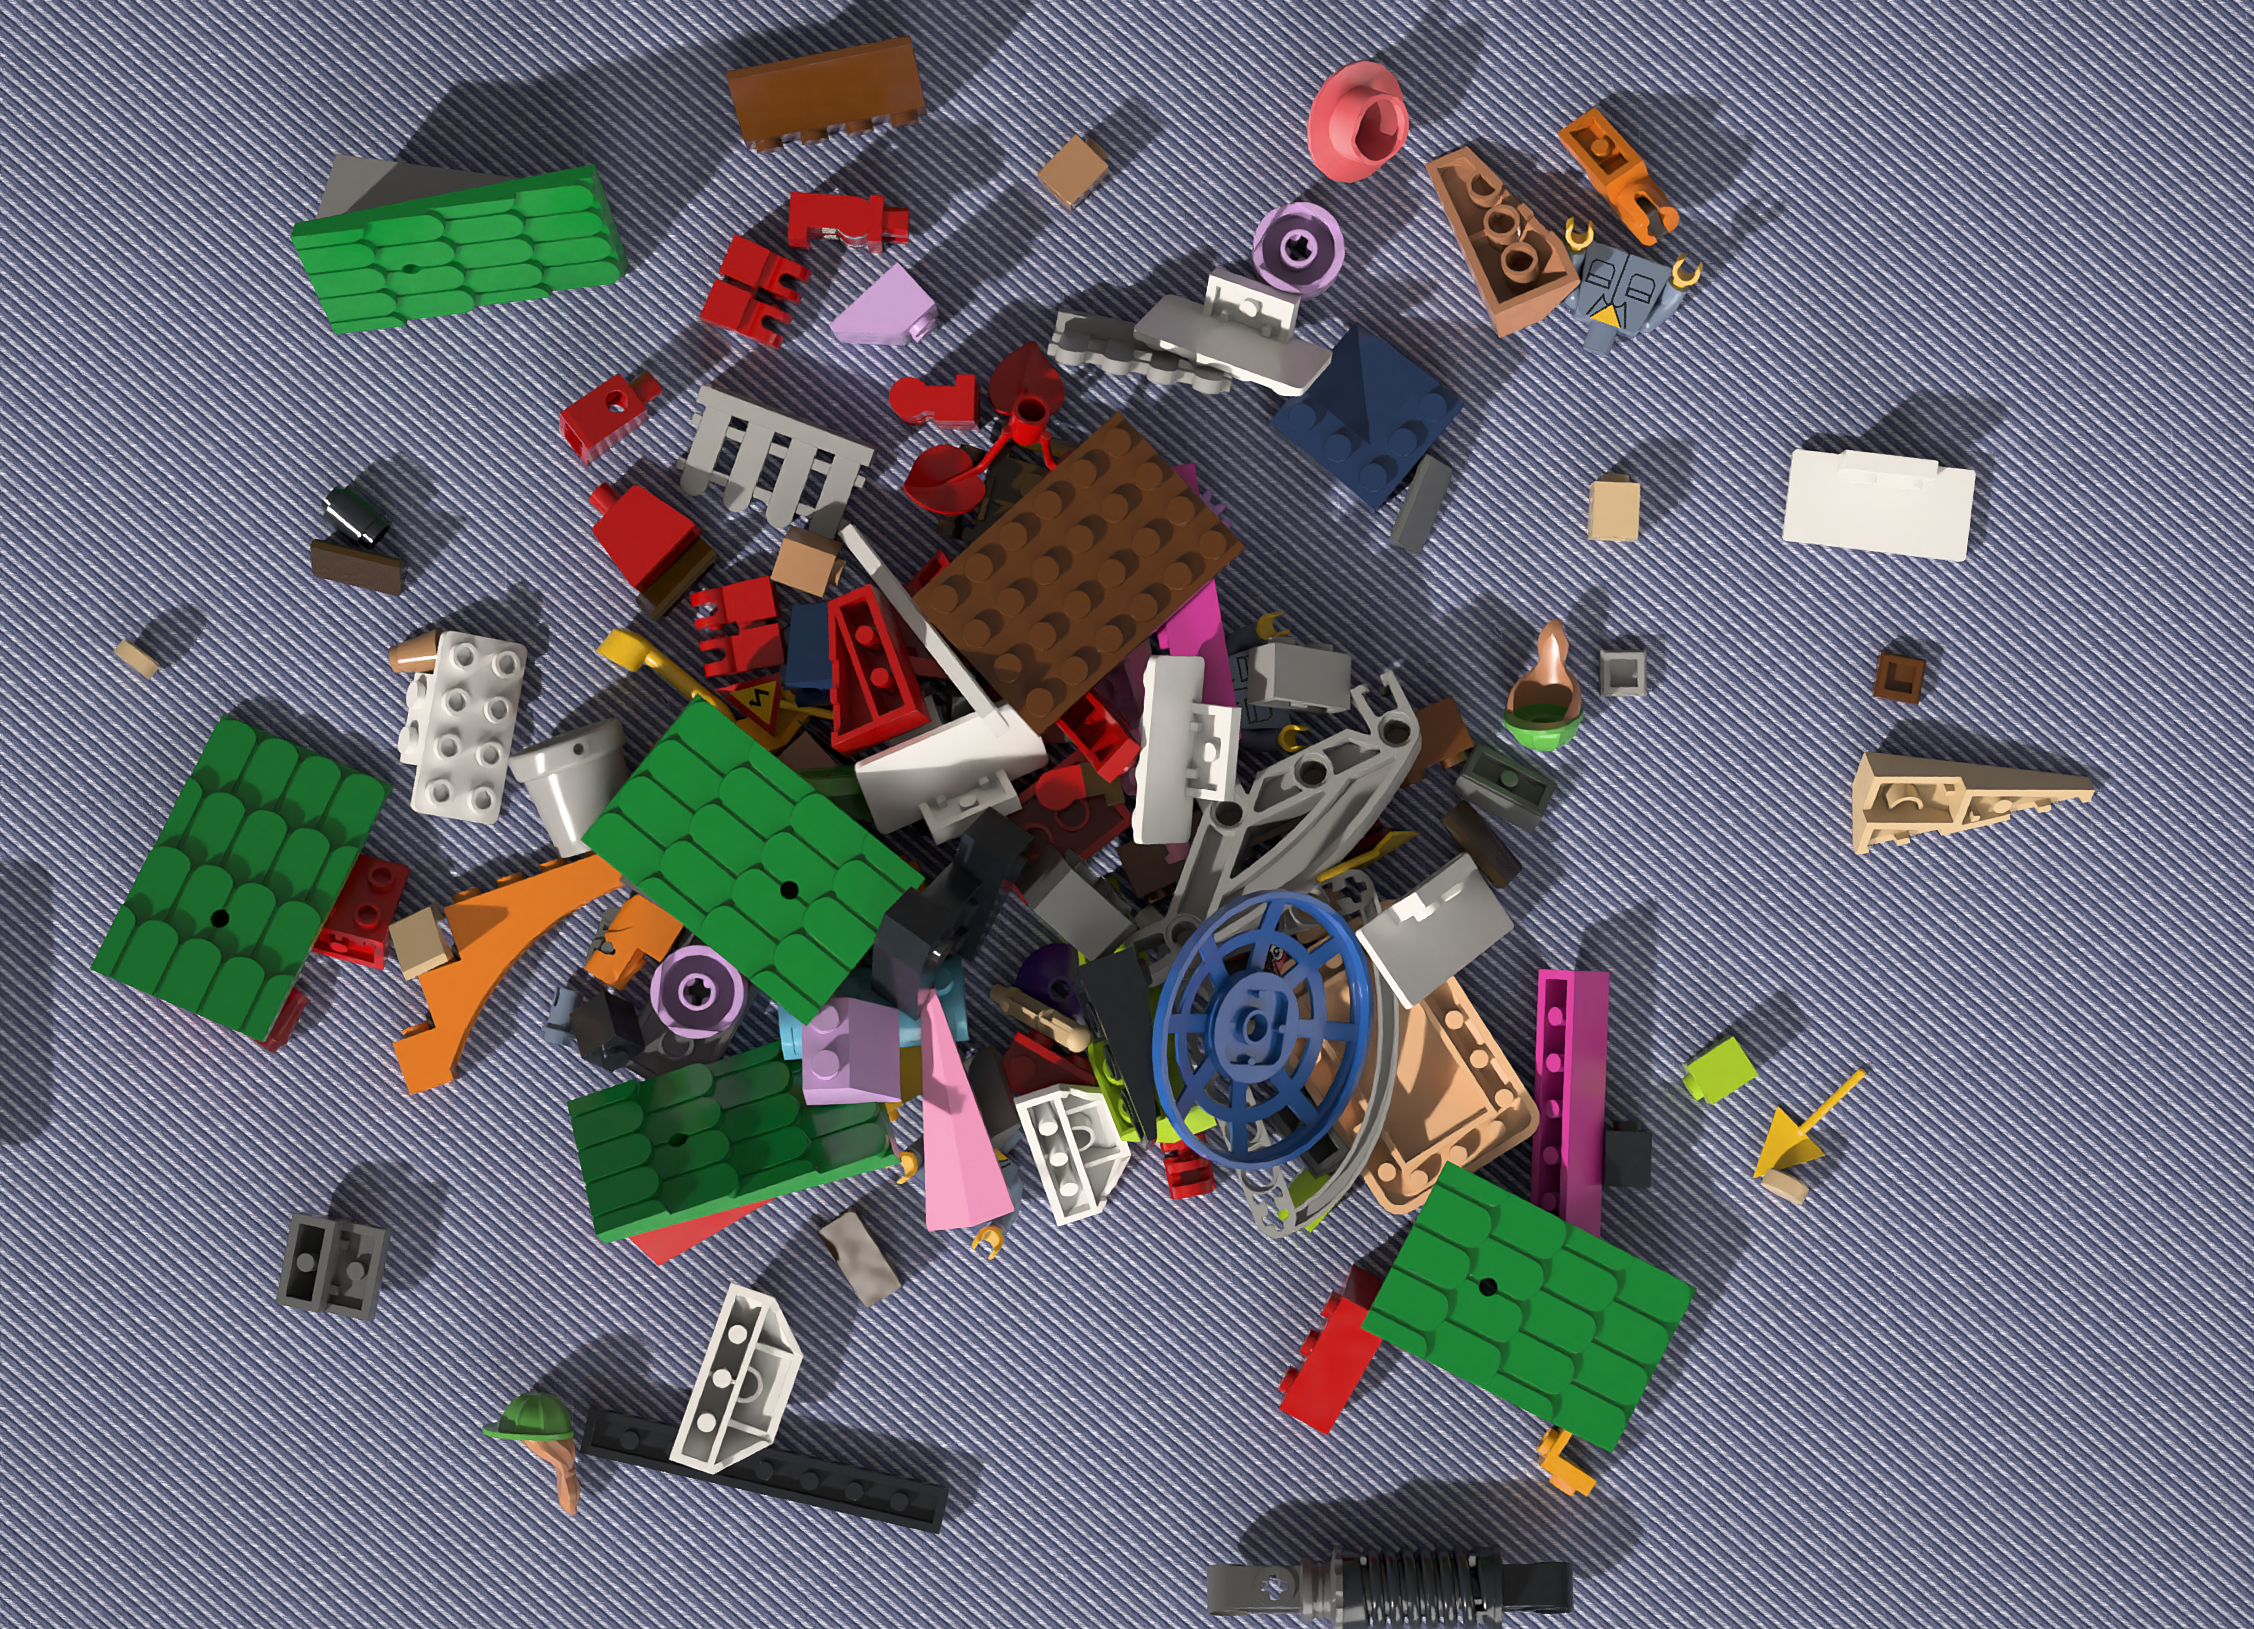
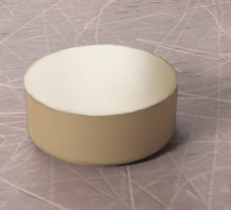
(136, 658)
(1785, 1185)

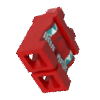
(845, 220)

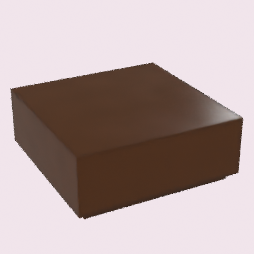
(1898, 678)

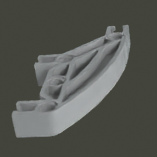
(1357, 787)

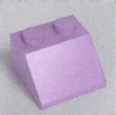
(888, 312)
(851, 1053)

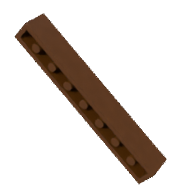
(1442, 741)

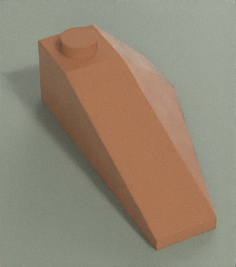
(1510, 254)

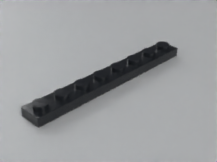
(774, 1473)

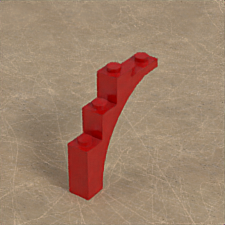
(1091, 723)

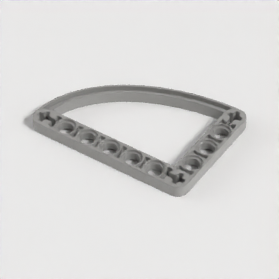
(1382, 1085)

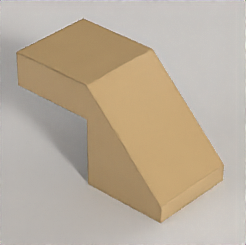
(420, 941)

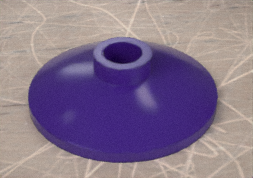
(1045, 967)

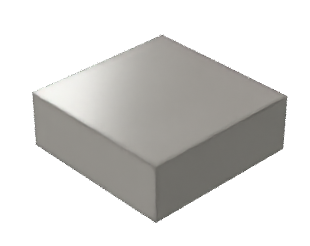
(1622, 673)

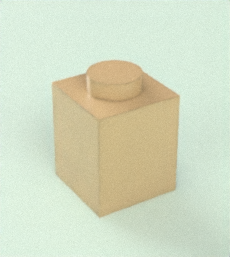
(1614, 509)

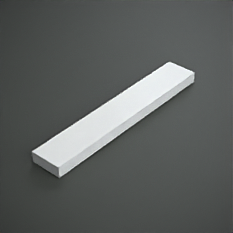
(925, 631)

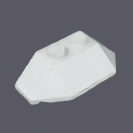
(1073, 1147)
(739, 1384)

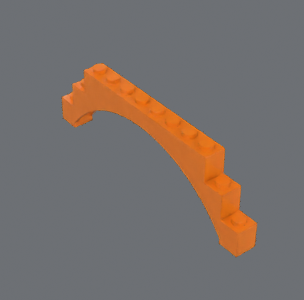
(490, 938)

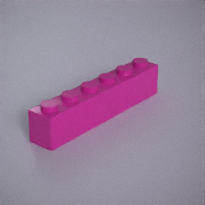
(1199, 629)
(1570, 1095)

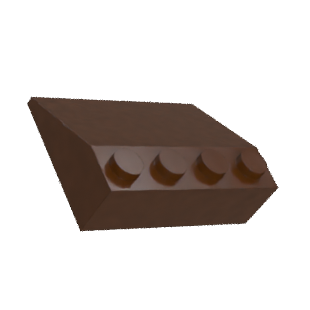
(827, 94)

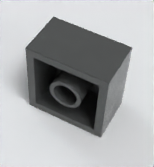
(1077, 902)

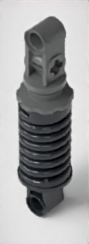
(1395, 1586)

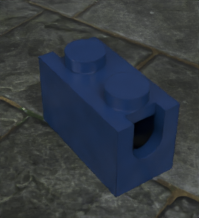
(808, 662)

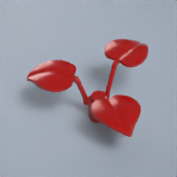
(1019, 387)

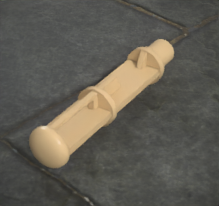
(1041, 1017)

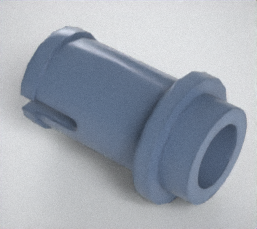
(559, 1025)

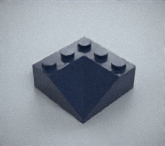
(1366, 417)

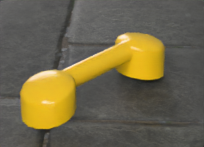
(634, 650)

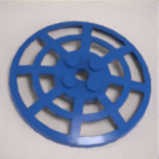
(1276, 1028)

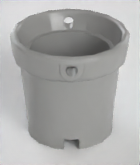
(573, 779)

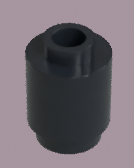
(355, 516)

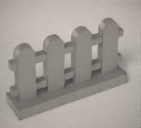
(1111, 345)
(754, 449)

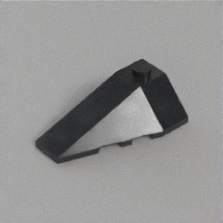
(1117, 1011)

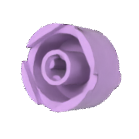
(1289, 226)
(680, 1009)

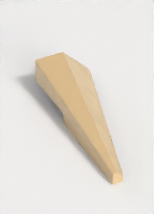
(1919, 795)

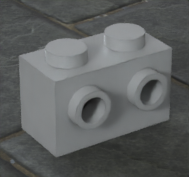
(1299, 677)

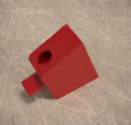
(594, 428)
(641, 533)

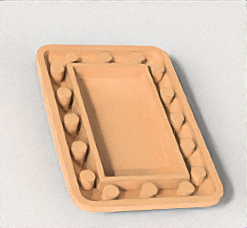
(1449, 1093)

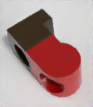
(1063, 786)

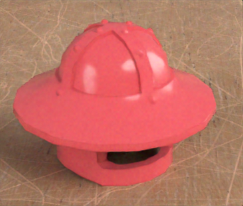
(1357, 121)

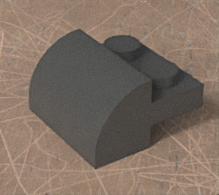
(333, 1265)

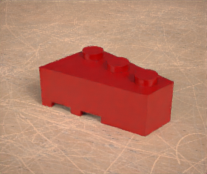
(872, 675)
(1333, 1354)

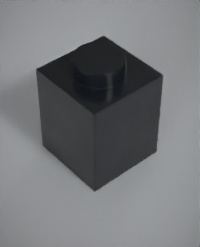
(607, 1031)
(1627, 1155)

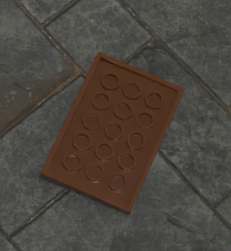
(1078, 574)

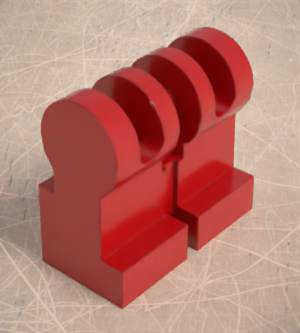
(734, 304)
(948, 406)
(750, 606)
(1187, 1171)

